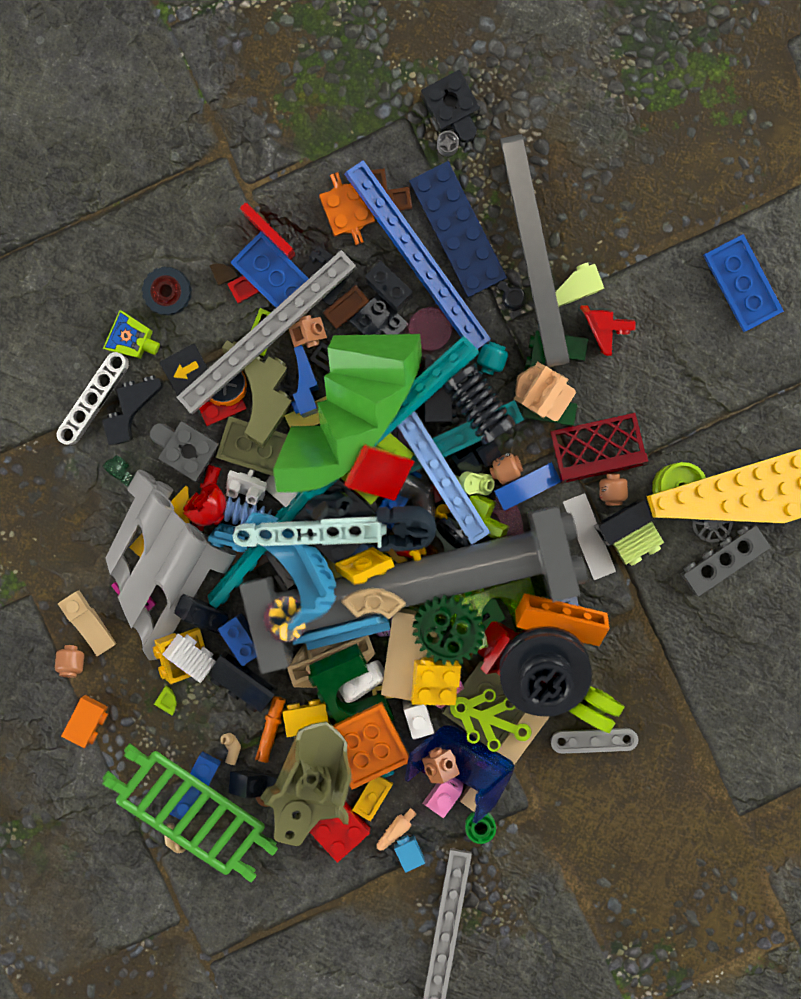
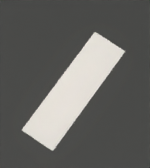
(589, 539)

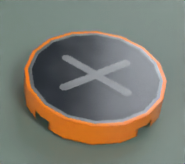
(231, 392)

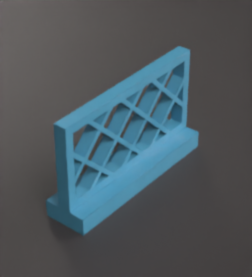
(344, 631)

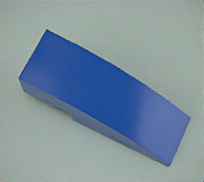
(527, 486)

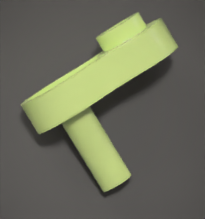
(476, 483)

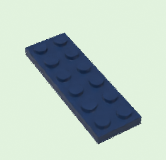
(458, 229)

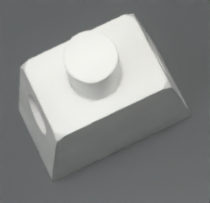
(418, 720)

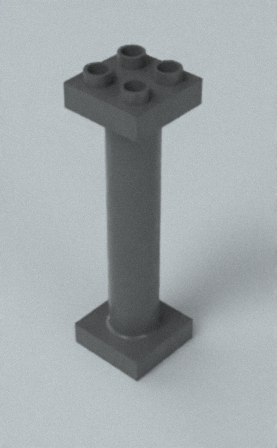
(451, 572)

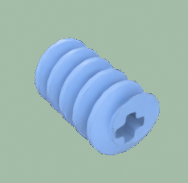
(240, 512)

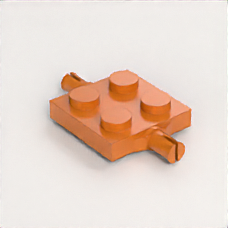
(345, 210)

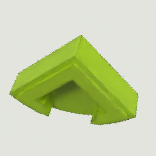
(167, 700)

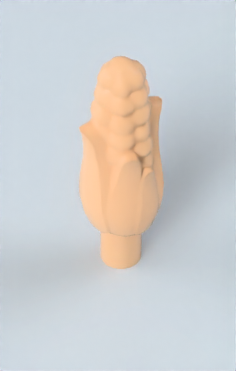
(398, 827)

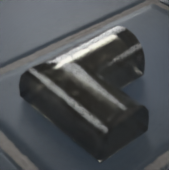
(421, 492)

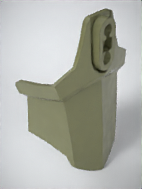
(310, 782)

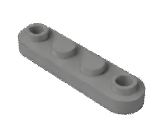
(594, 740)

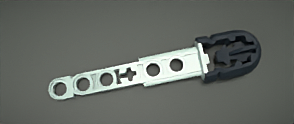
(413, 532)

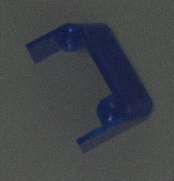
(478, 766)

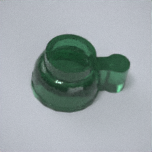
(117, 468)

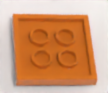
(372, 745)

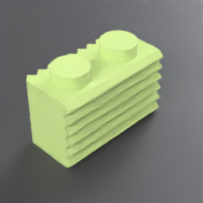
(638, 543)

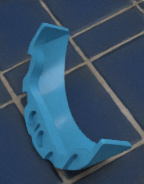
(307, 569)

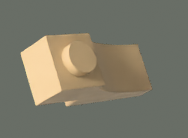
(87, 622)

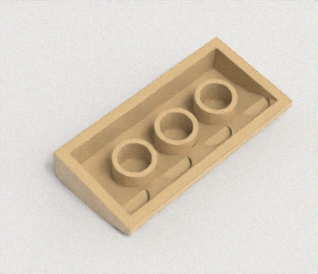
(401, 656)

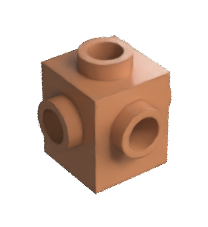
(310, 328)
(440, 765)

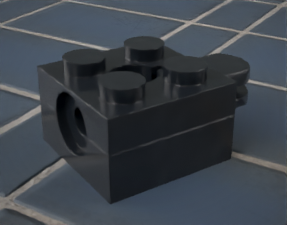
(452, 106)

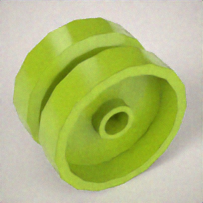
(675, 475)
(595, 709)

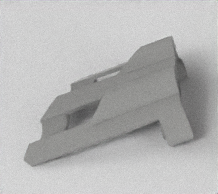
(173, 557)

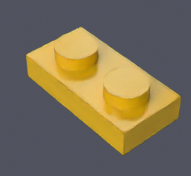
(372, 797)

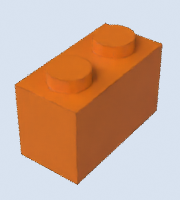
(85, 721)

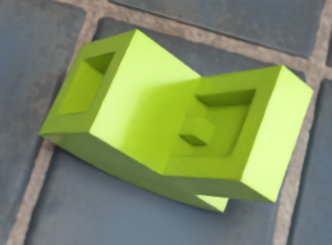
(485, 507)

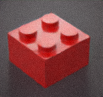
(340, 838)

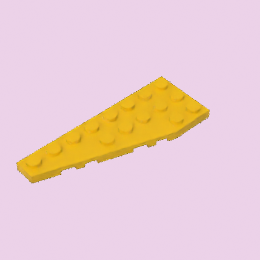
(753, 493)

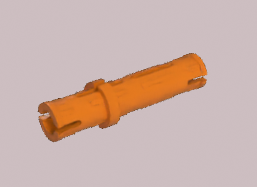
(273, 720)

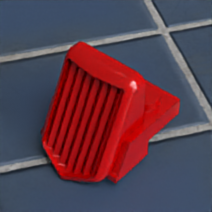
(602, 326)
(497, 637)

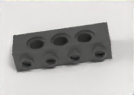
(755, 546)

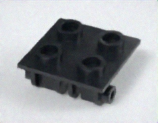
(317, 260)
(378, 319)

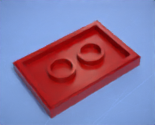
(267, 230)
(379, 472)

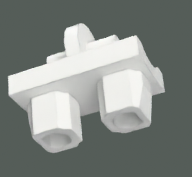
(247, 485)

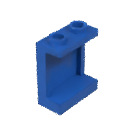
(239, 638)

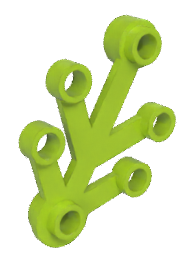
(486, 718)

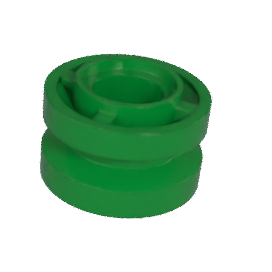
(480, 836)

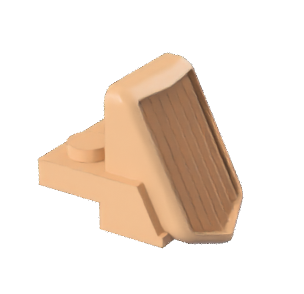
(543, 391)

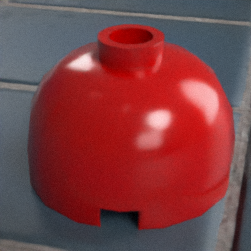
(206, 507)

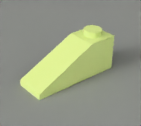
(579, 285)

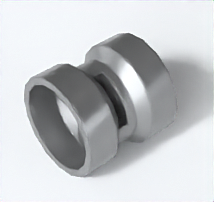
(449, 140)

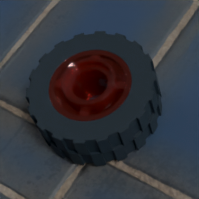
(153, 291)

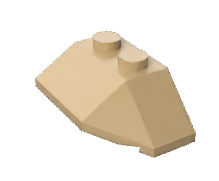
(300, 669)

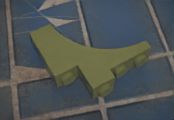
(268, 404)

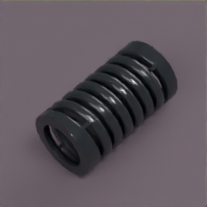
(478, 406)

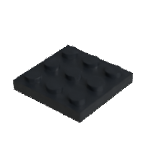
(359, 508)

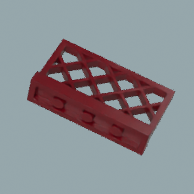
(603, 466)

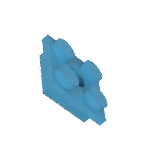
(223, 536)

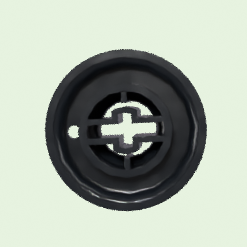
(545, 671)

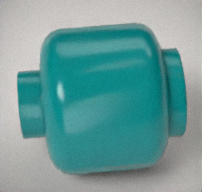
(492, 358)

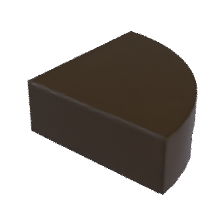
(223, 273)

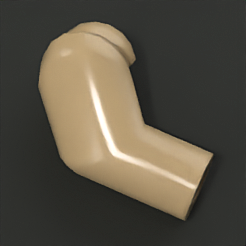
(233, 747)
(171, 844)

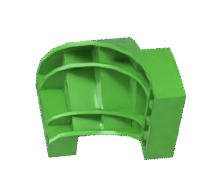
(363, 396)

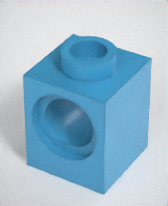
(409, 853)

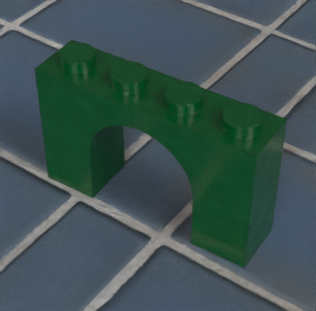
(577, 351)
(336, 670)

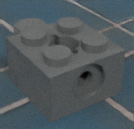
(185, 448)

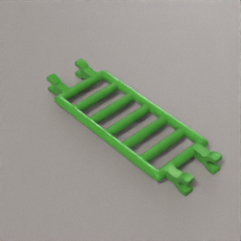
(146, 763)

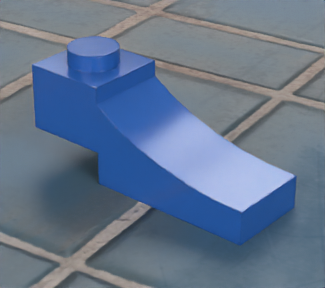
(304, 400)

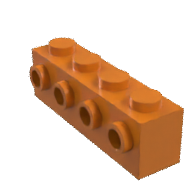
(584, 623)

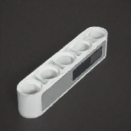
(83, 404)

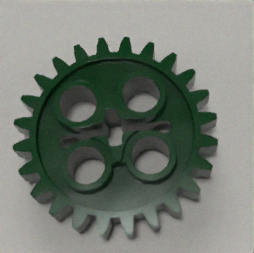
(429, 621)

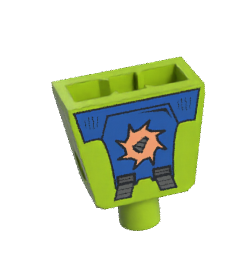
(130, 337)

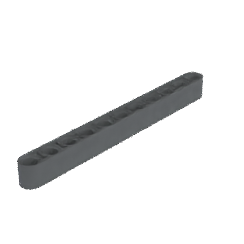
(534, 251)

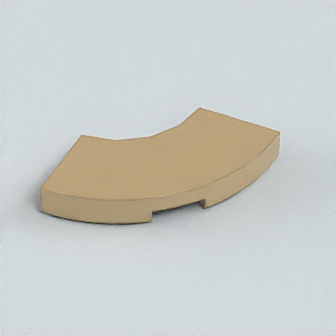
(374, 601)

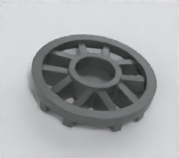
(712, 526)

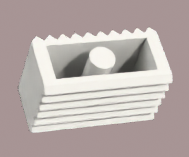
(189, 657)
(363, 684)

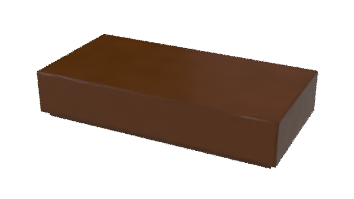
(346, 307)

